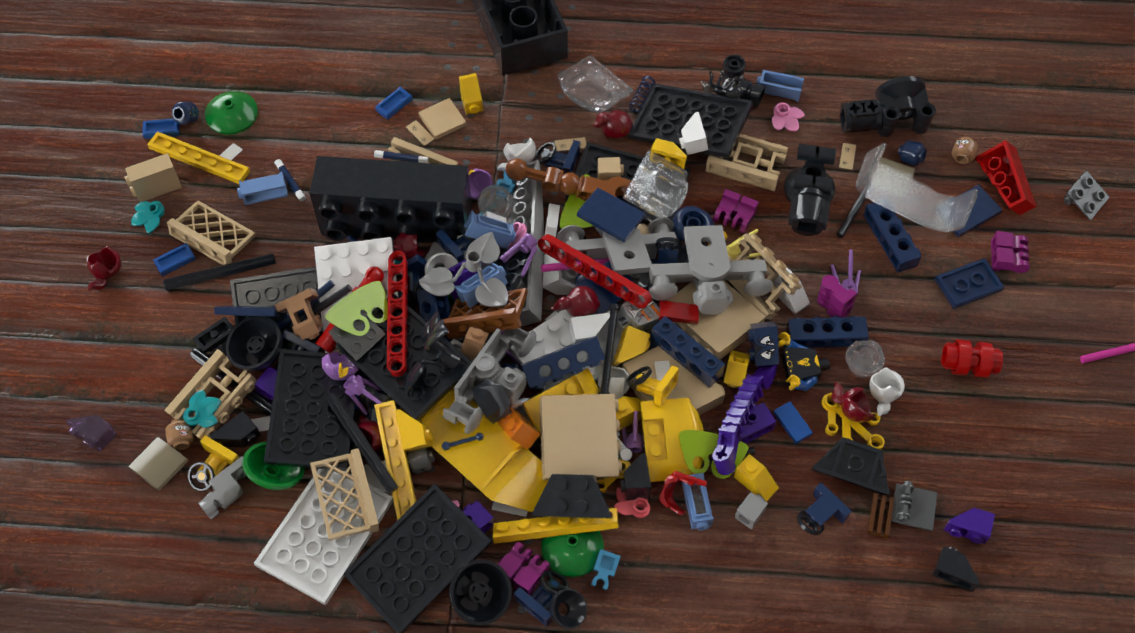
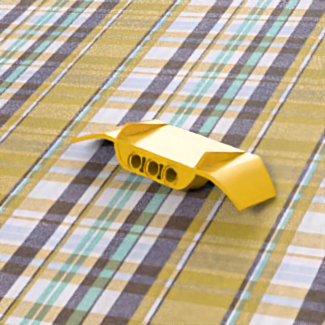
(495, 464)

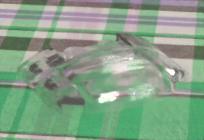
(593, 85)
(657, 186)

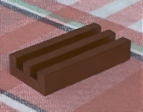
(883, 499)

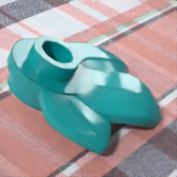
(147, 215)
(204, 409)

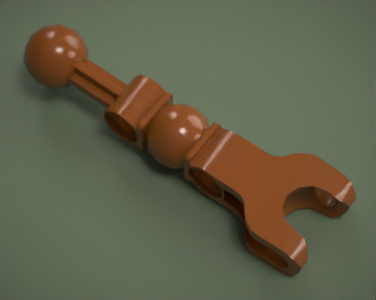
(568, 183)

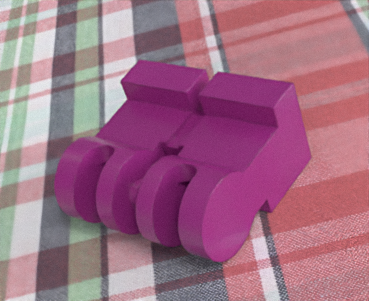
(731, 205)
(1009, 252)
(835, 297)
(520, 576)

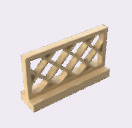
(201, 241)
(362, 490)

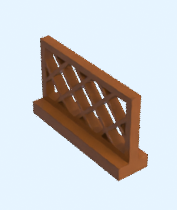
(488, 320)

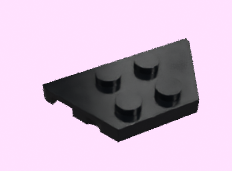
(856, 465)
(572, 497)

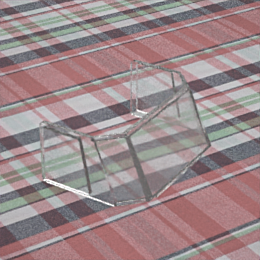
(912, 197)

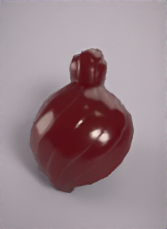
(614, 124)
(407, 245)
(102, 266)
(579, 302)
(853, 403)
(371, 432)

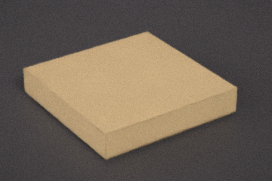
(442, 118)

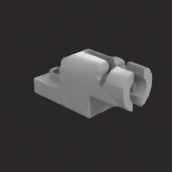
(225, 489)

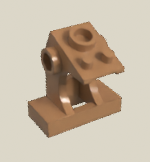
(313, 325)

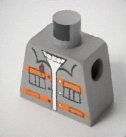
(638, 318)

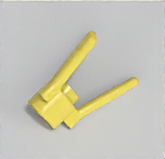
(734, 250)

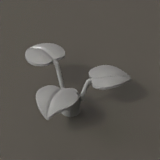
(483, 249)

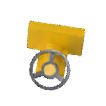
(652, 386)
(213, 465)

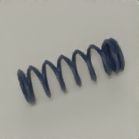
(649, 86)

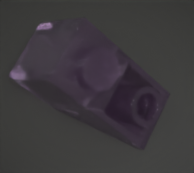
(93, 430)

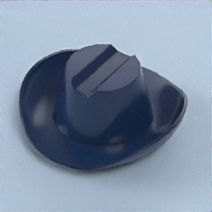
(690, 217)

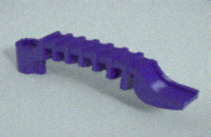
(748, 393)

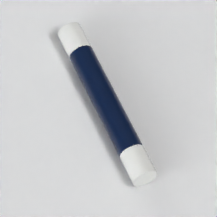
(400, 157)
(300, 195)

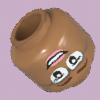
(964, 150)
(179, 434)

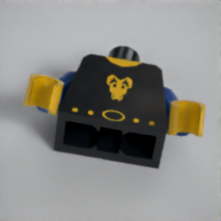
(800, 364)

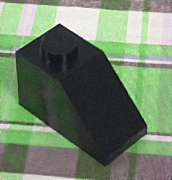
(237, 432)
(636, 480)
(955, 569)

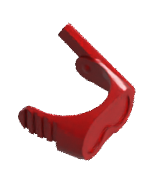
(666, 496)

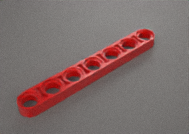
(602, 271)
(401, 321)

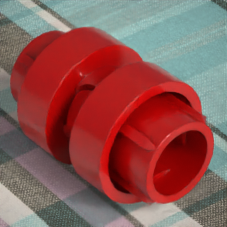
(981, 359)

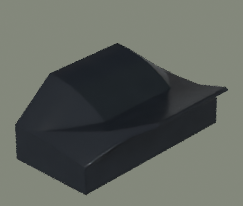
(214, 337)
(492, 400)

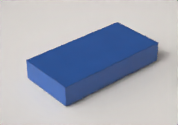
(393, 103)
(164, 126)
(174, 259)
(792, 422)

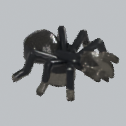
(727, 88)

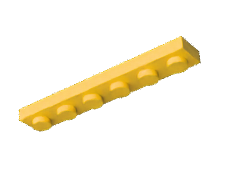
(198, 158)
(395, 457)
(550, 526)

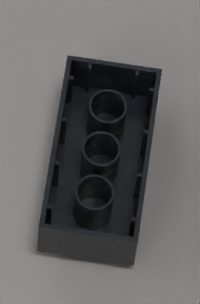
(523, 32)
(389, 198)

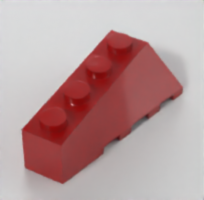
(1008, 176)

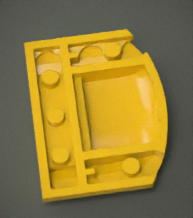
(578, 384)
(661, 436)

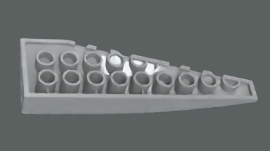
(529, 210)

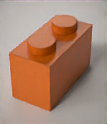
(519, 428)

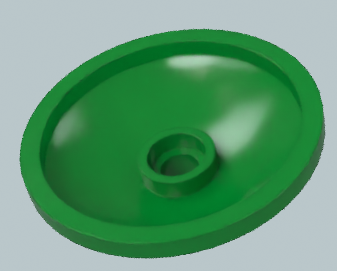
(231, 112)
(266, 475)
(572, 559)

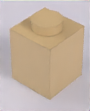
(609, 168)

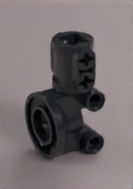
(894, 101)
(810, 190)

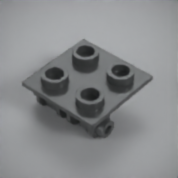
(1086, 195)
(358, 345)
(914, 506)

